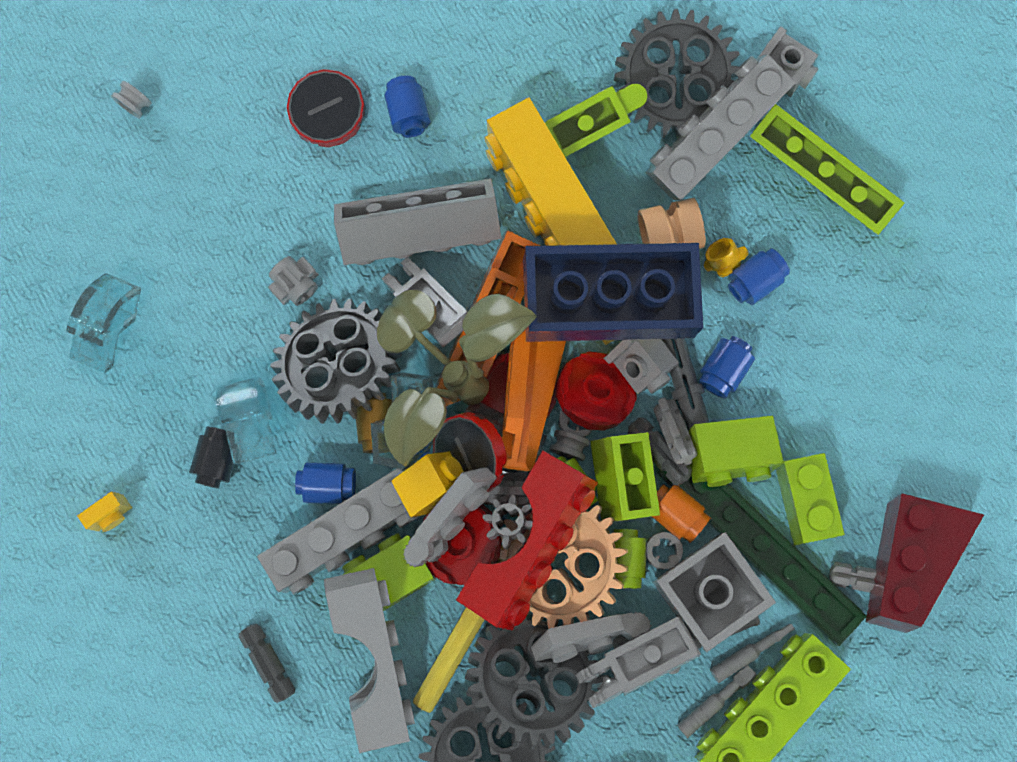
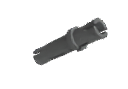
(698, 414)

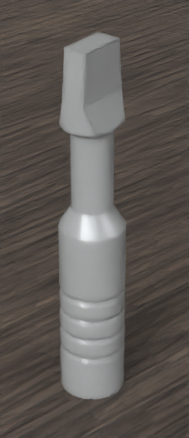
(747, 654)
(715, 702)

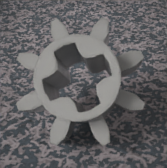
(293, 280)
(497, 521)

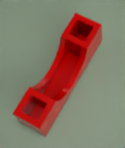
(504, 589)

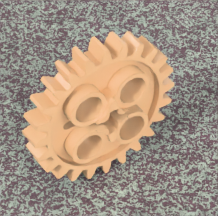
(588, 536)

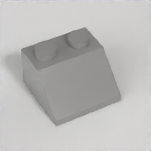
(714, 591)

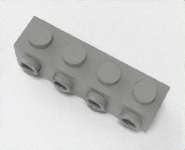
(724, 123)
(417, 222)
(335, 535)

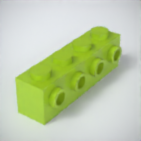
(778, 704)

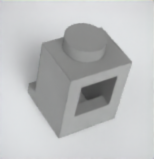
(803, 59)
(643, 363)

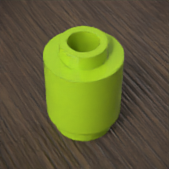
(634, 559)

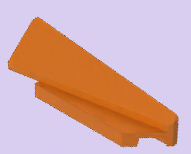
(502, 277)
(528, 395)

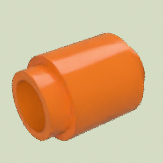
(680, 513)

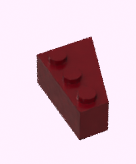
(916, 559)

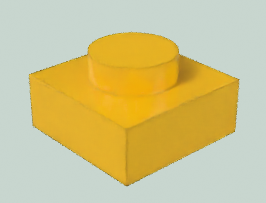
(105, 513)

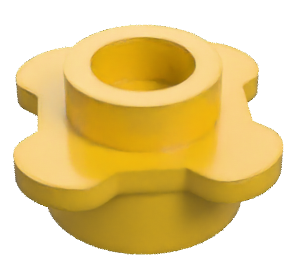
(724, 257)

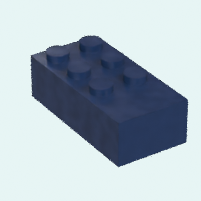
(613, 291)

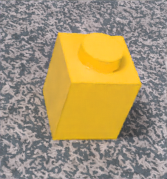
(426, 482)

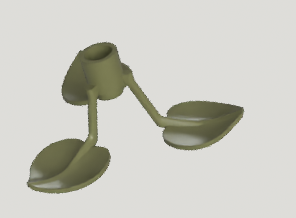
(489, 328)

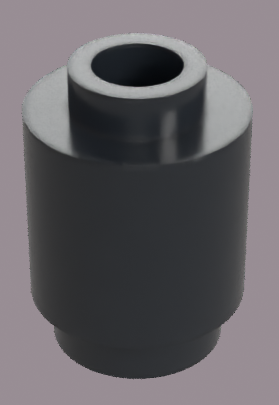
(212, 458)

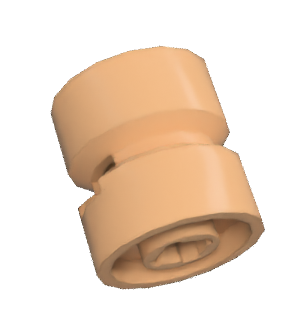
(677, 225)

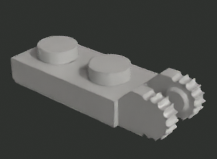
(449, 311)
(446, 518)
(593, 635)
(642, 660)

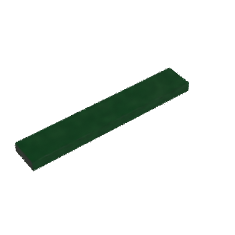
(777, 559)

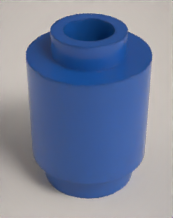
(406, 106)
(758, 276)
(726, 366)
(325, 483)

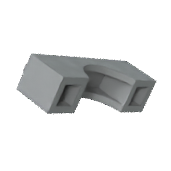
(357, 611)

